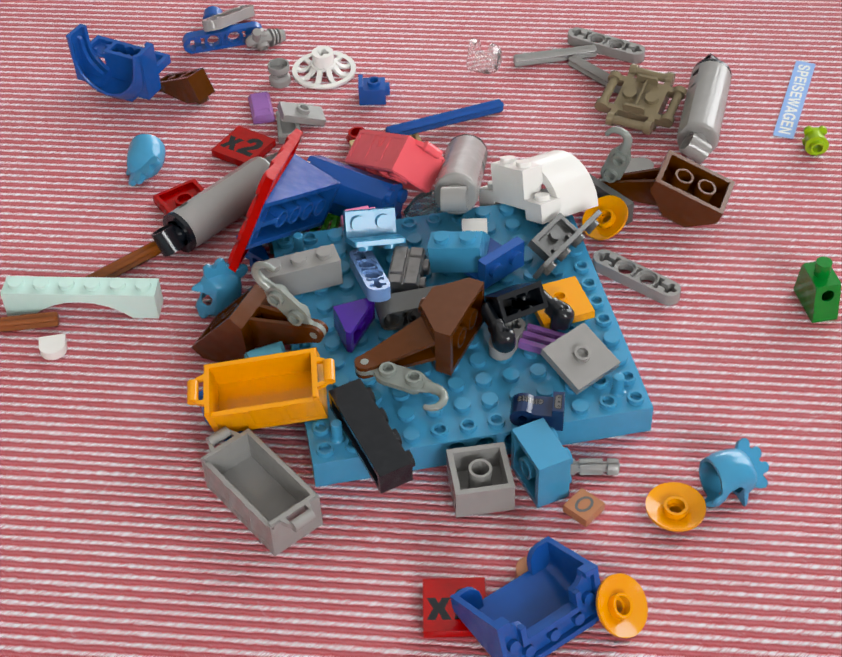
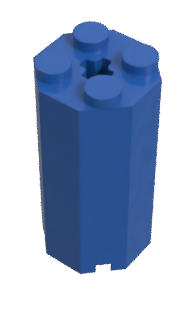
(360, 187)

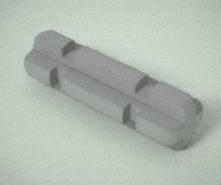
(595, 466)

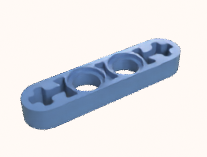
(370, 275)

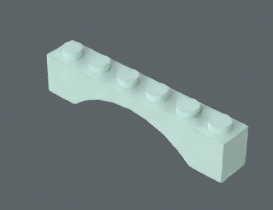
(128, 295)

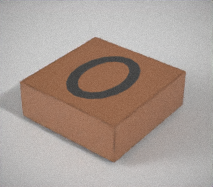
(584, 507)

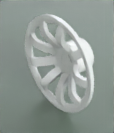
(323, 61)

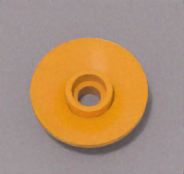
(611, 220)
(675, 497)
(621, 605)

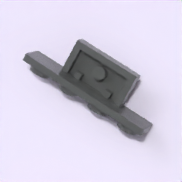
(556, 238)

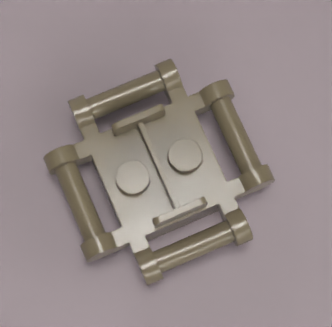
(641, 99)

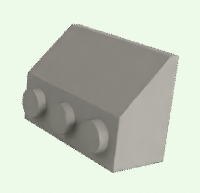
(307, 270)

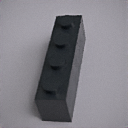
(371, 435)

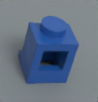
(372, 90)

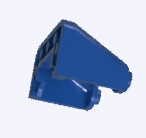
(536, 609)

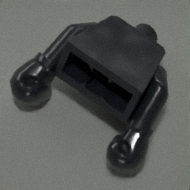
(518, 302)

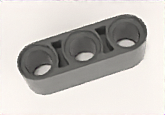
(401, 308)

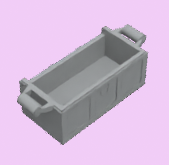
(260, 489)

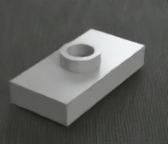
(301, 113)

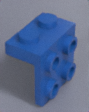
(499, 261)

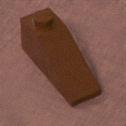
(188, 86)

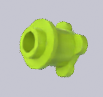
(815, 140)

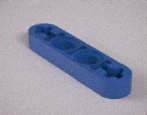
(222, 34)

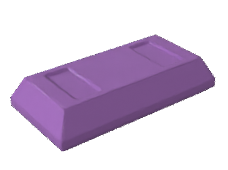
(261, 108)

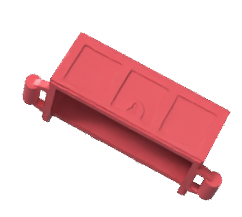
(397, 158)

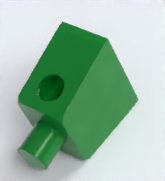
(819, 290)

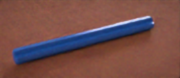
(447, 118)

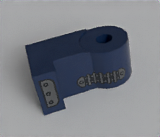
(529, 408)

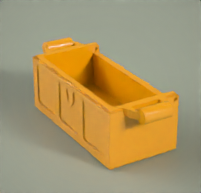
(264, 390)

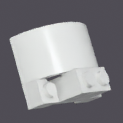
(521, 181)

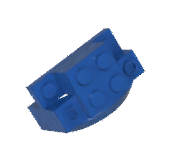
(128, 68)

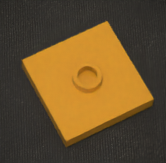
(570, 292)

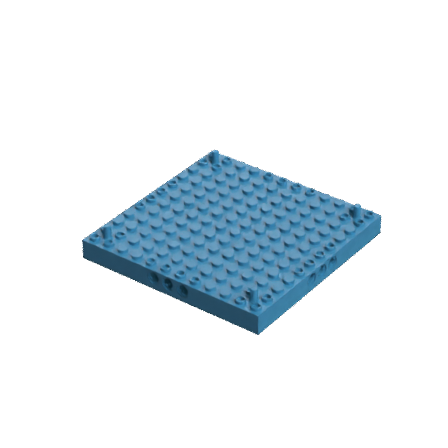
(480, 385)

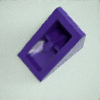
(353, 320)

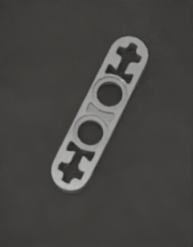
(228, 18)
(607, 45)
(661, 290)

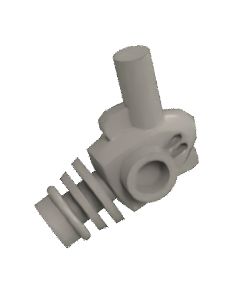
(264, 39)

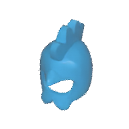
(144, 158)
(221, 285)
(732, 471)

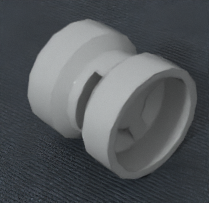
(279, 73)

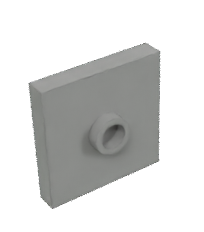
(580, 358)

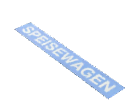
(794, 100)

